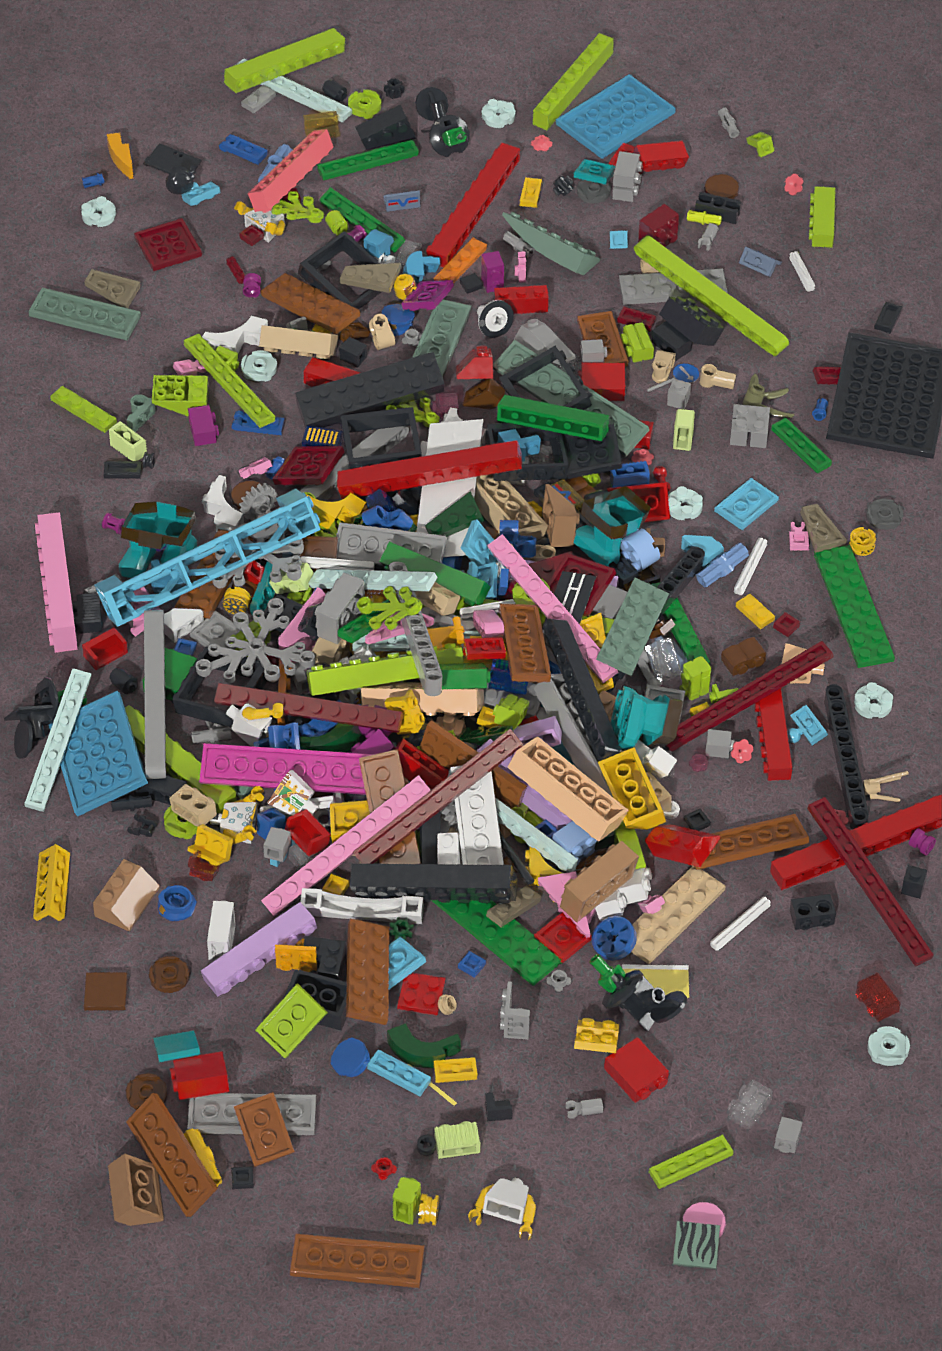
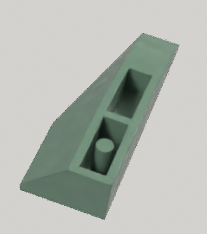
(552, 246)

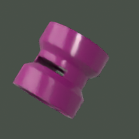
(251, 285)
(922, 841)

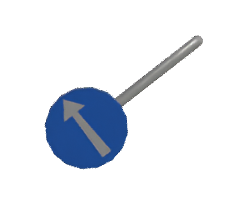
(681, 372)

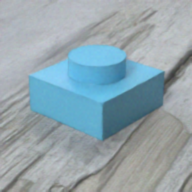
(618, 239)

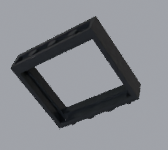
(540, 361)
(375, 421)

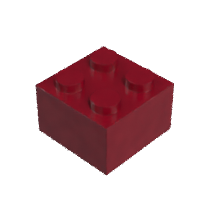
(660, 225)

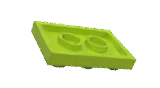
(291, 1021)

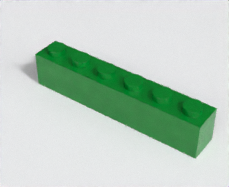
(553, 417)
(469, 588)

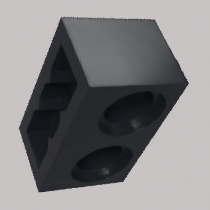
(808, 912)

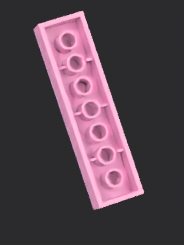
(55, 582)

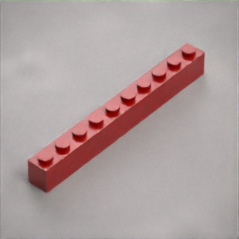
(474, 203)
(430, 469)
(870, 837)

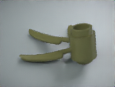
(755, 395)

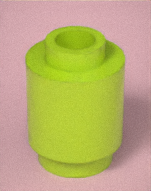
(336, 222)

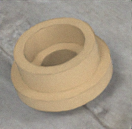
(447, 1004)

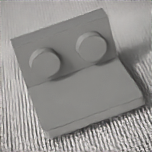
(513, 1021)

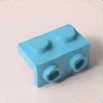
(486, 573)

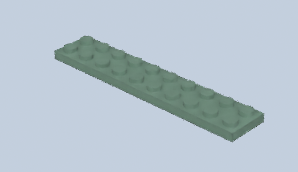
(555, 387)

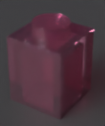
(444, 402)

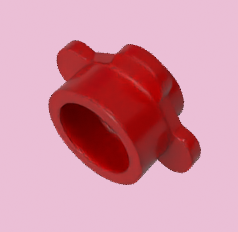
(384, 1163)

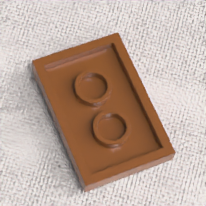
(264, 1129)

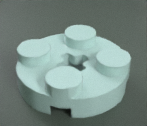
(498, 121)
(100, 204)
(263, 373)
(688, 496)
(878, 693)
(886, 1056)

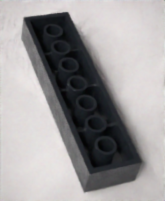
(370, 391)
(435, 882)

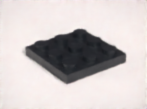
(592, 456)

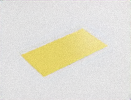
(667, 977)

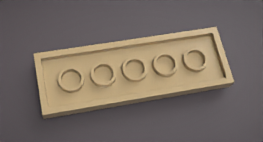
(681, 907)

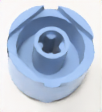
(638, 549)

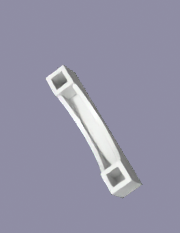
(338, 906)

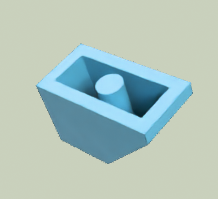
(710, 546)

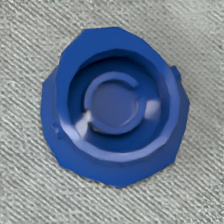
(398, 318)
(176, 903)
(350, 1058)

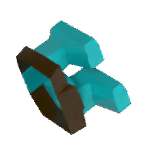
(613, 518)
(151, 528)
(639, 715)

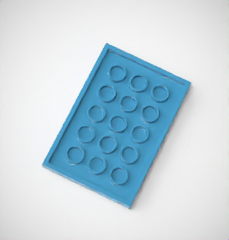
(615, 116)
(101, 755)

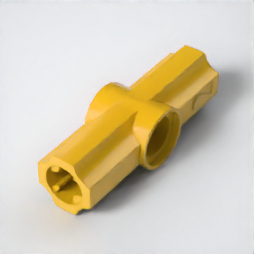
(204, 1153)

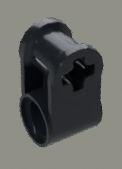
(308, 622)

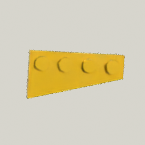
(594, 628)

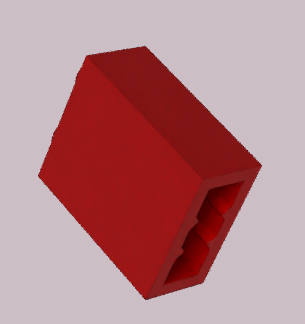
(605, 379)
(636, 1070)
(199, 1075)

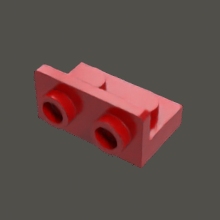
(484, 648)

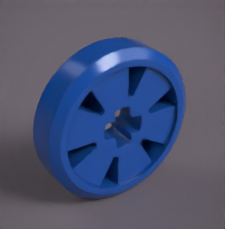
(604, 933)

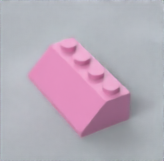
(291, 634)

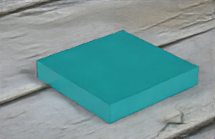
(594, 171)
(176, 1046)

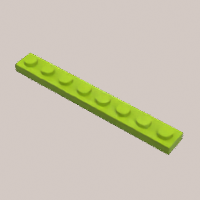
(229, 380)

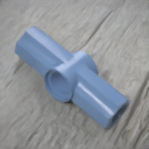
(275, 159)
(722, 565)

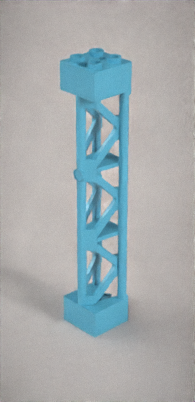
(293, 513)

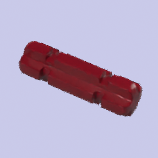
(235, 269)

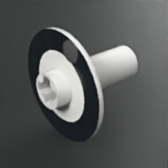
(495, 318)

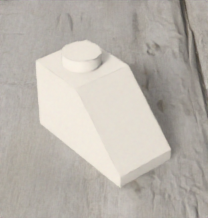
(181, 622)

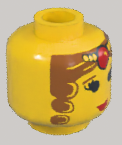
(404, 285)

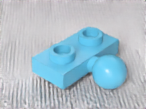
(200, 193)
(807, 725)

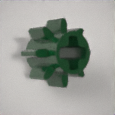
(398, 925)

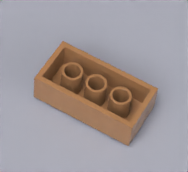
(598, 881)

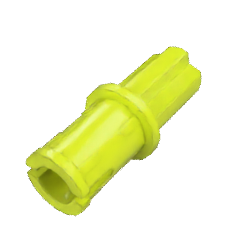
(703, 217)

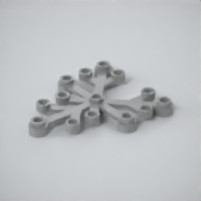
(293, 570)
(271, 672)

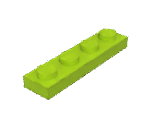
(83, 409)
(690, 1161)

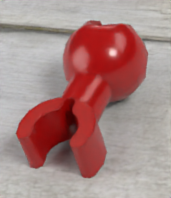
(660, 473)

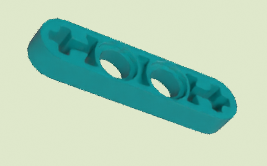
(260, 602)

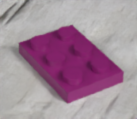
(427, 295)

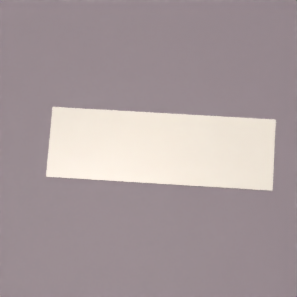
(438, 497)

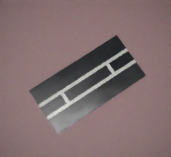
(573, 593)

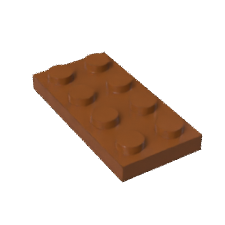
(603, 327)

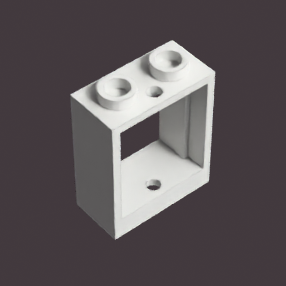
(221, 929)

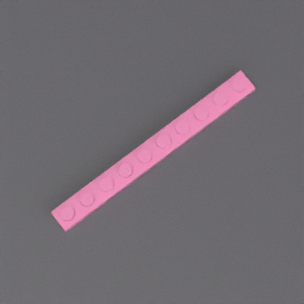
(548, 603)
(344, 847)

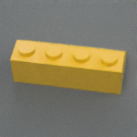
(632, 789)

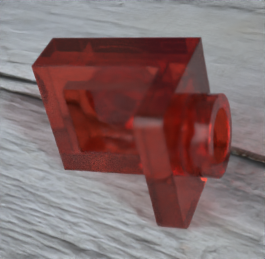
(200, 869)

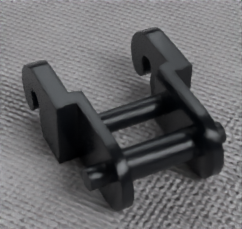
(137, 831)

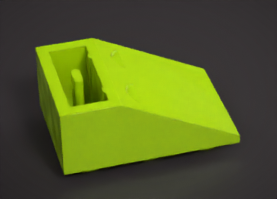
(180, 392)

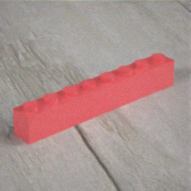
(290, 170)

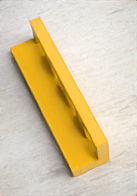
(55, 881)

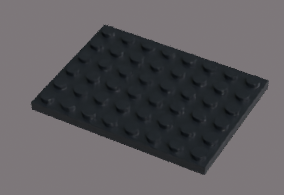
(888, 396)

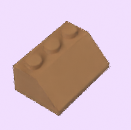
(125, 895)
(135, 1191)

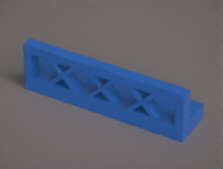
(280, 737)

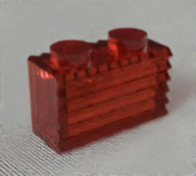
(877, 997)

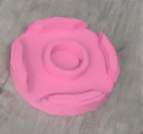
(706, 1214)

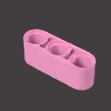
(488, 623)

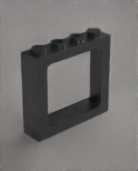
(341, 243)
(547, 471)
(189, 686)

